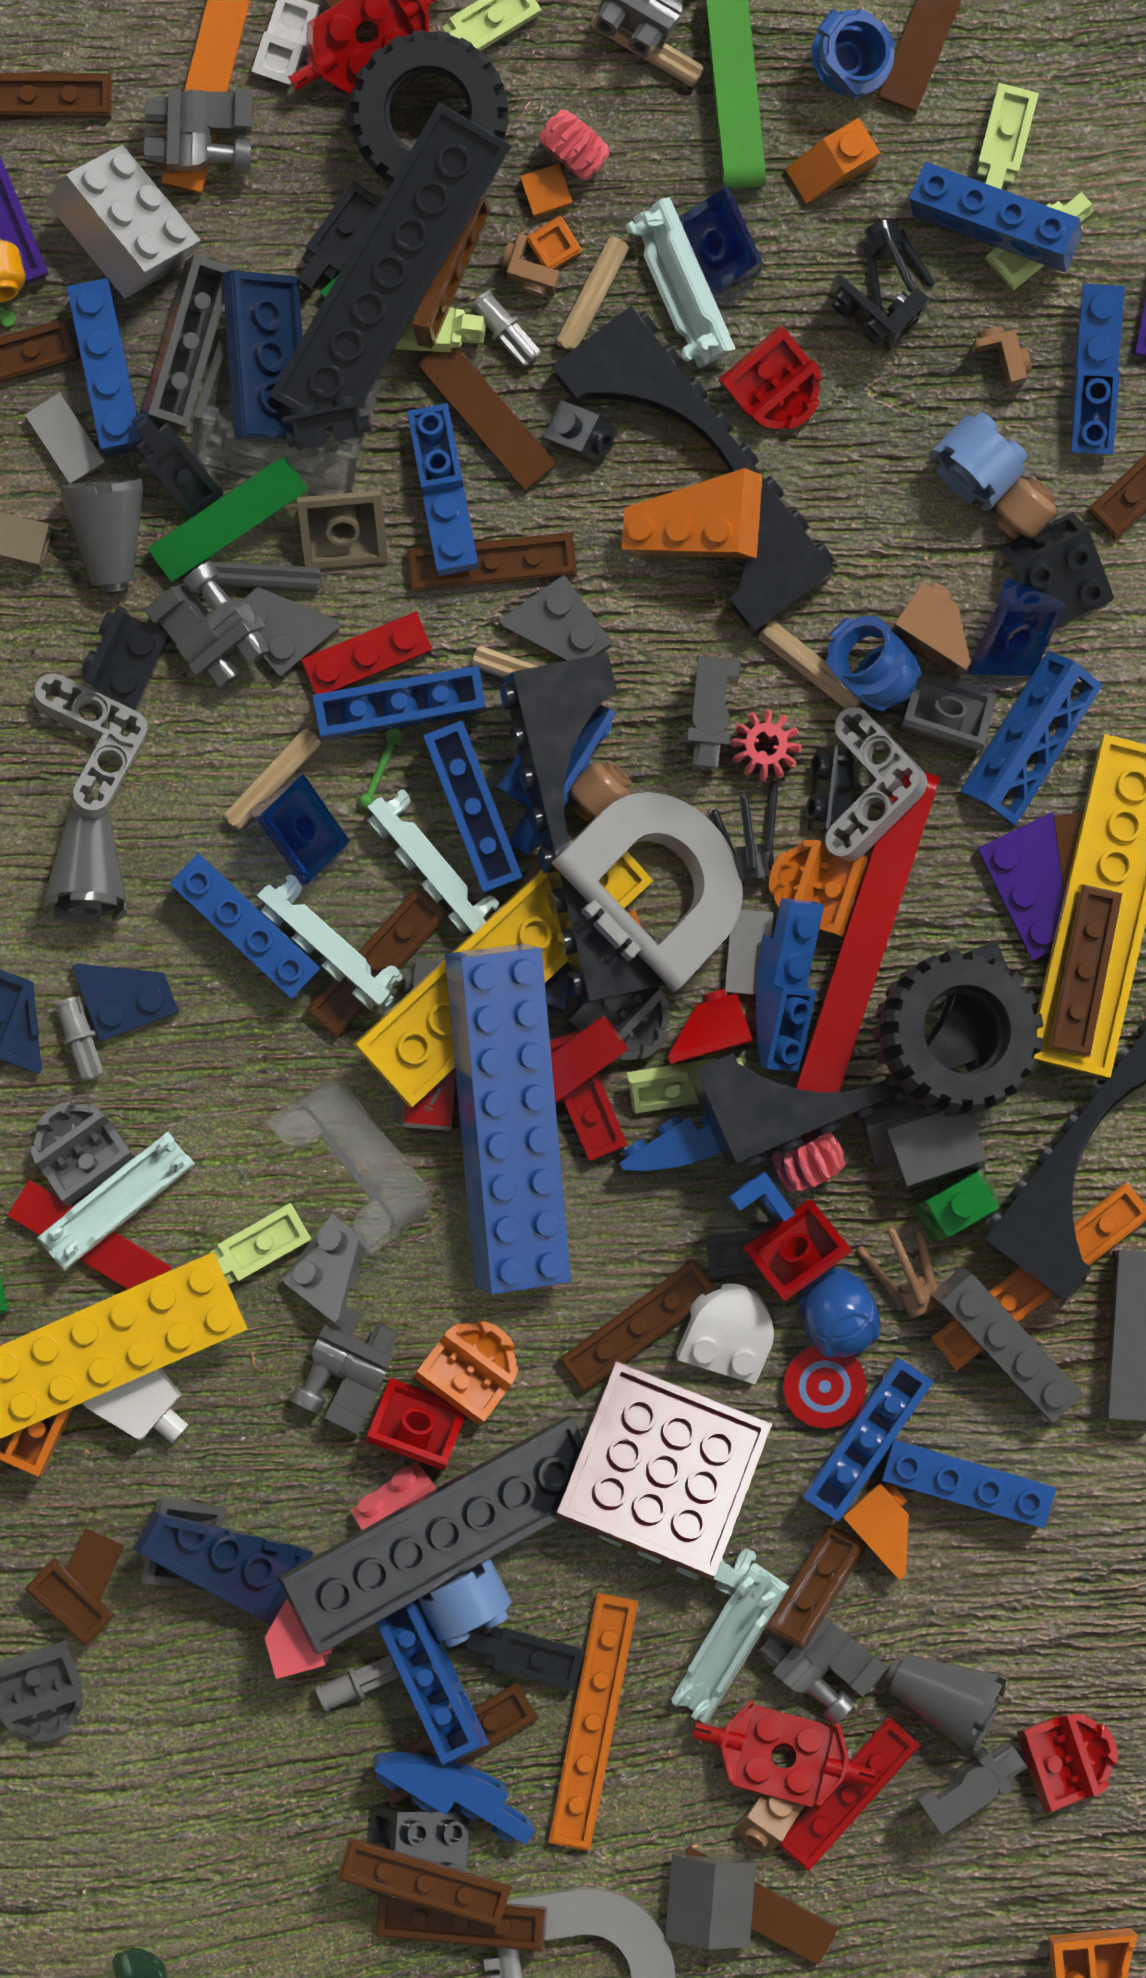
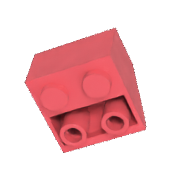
(289, 1647)

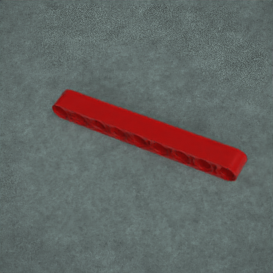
(864, 947)

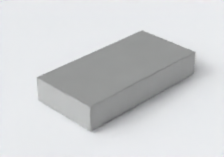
(65, 439)
(745, 950)

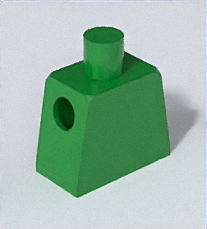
(957, 1206)

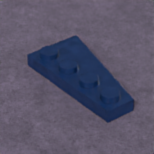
(223, 1561)

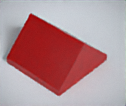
(797, 1250)
(415, 1424)

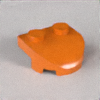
(819, 876)
(471, 1368)

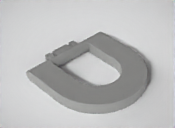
(701, 848)
(599, 1914)

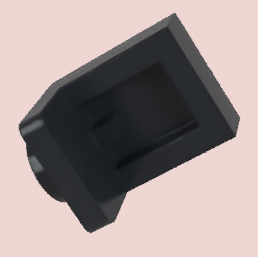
(581, 432)

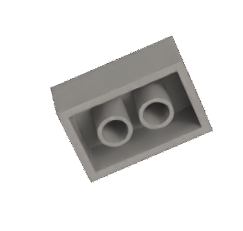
(123, 221)

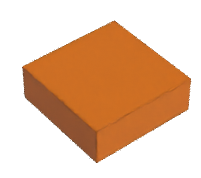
(546, 190)
(554, 244)

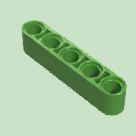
(735, 93)

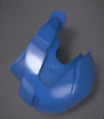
(852, 53)
(885, 674)
(839, 1313)

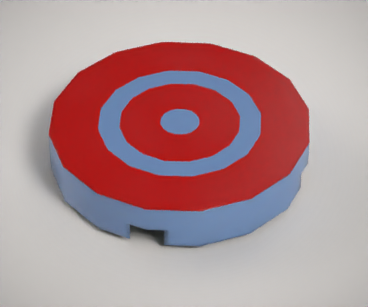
(824, 1389)

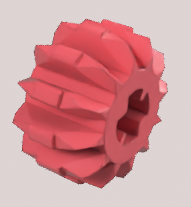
(574, 144)
(761, 759)
(810, 1162)

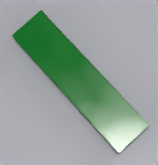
(228, 518)

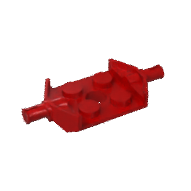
(333, 44)
(818, 1750)

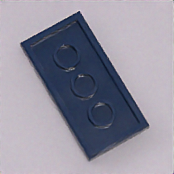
(261, 339)

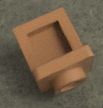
(533, 277)
(1013, 359)
(767, 1822)

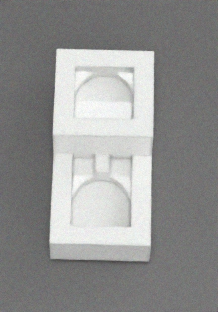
(285, 39)

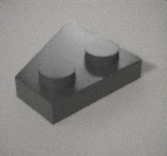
(558, 623)
(290, 629)
(328, 1269)

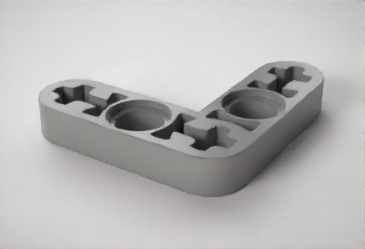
(110, 740)
(888, 778)

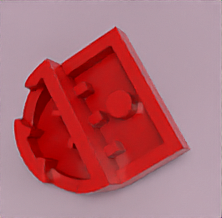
(775, 382)
(1068, 1758)

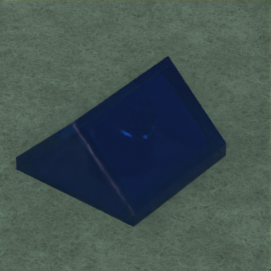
(721, 242)
(1016, 632)
(301, 828)

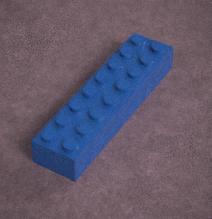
(508, 1118)

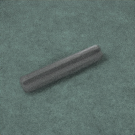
(268, 576)

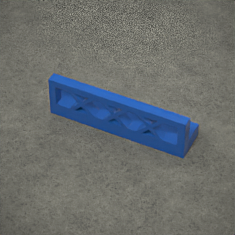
(1026, 732)
(760, 1187)

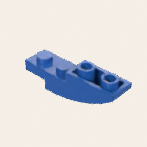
(1096, 369)
(442, 489)
(782, 992)
(677, 1146)
(441, 1785)

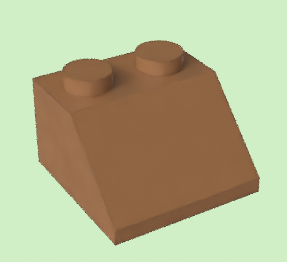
(935, 629)

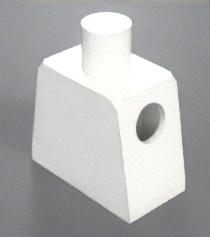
(142, 1406)

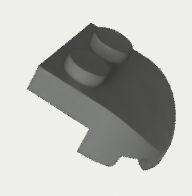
(637, 1017)
(78, 1149)
(41, 1692)

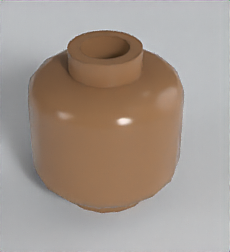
(1026, 508)
(598, 788)

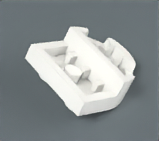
(728, 1333)

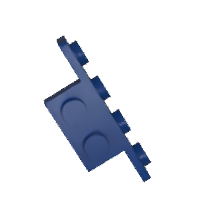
(594, 731)

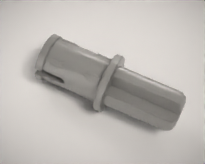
(505, 329)
(79, 1038)
(357, 1683)

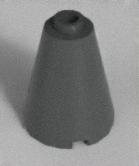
(106, 527)
(86, 873)
(948, 1697)

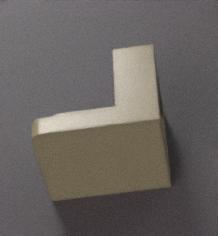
(24, 540)

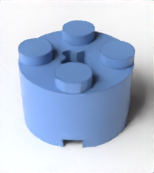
(979, 460)
(466, 1603)

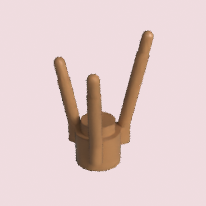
(915, 1292)

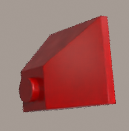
(711, 1028)

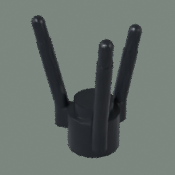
(888, 243)
(751, 860)

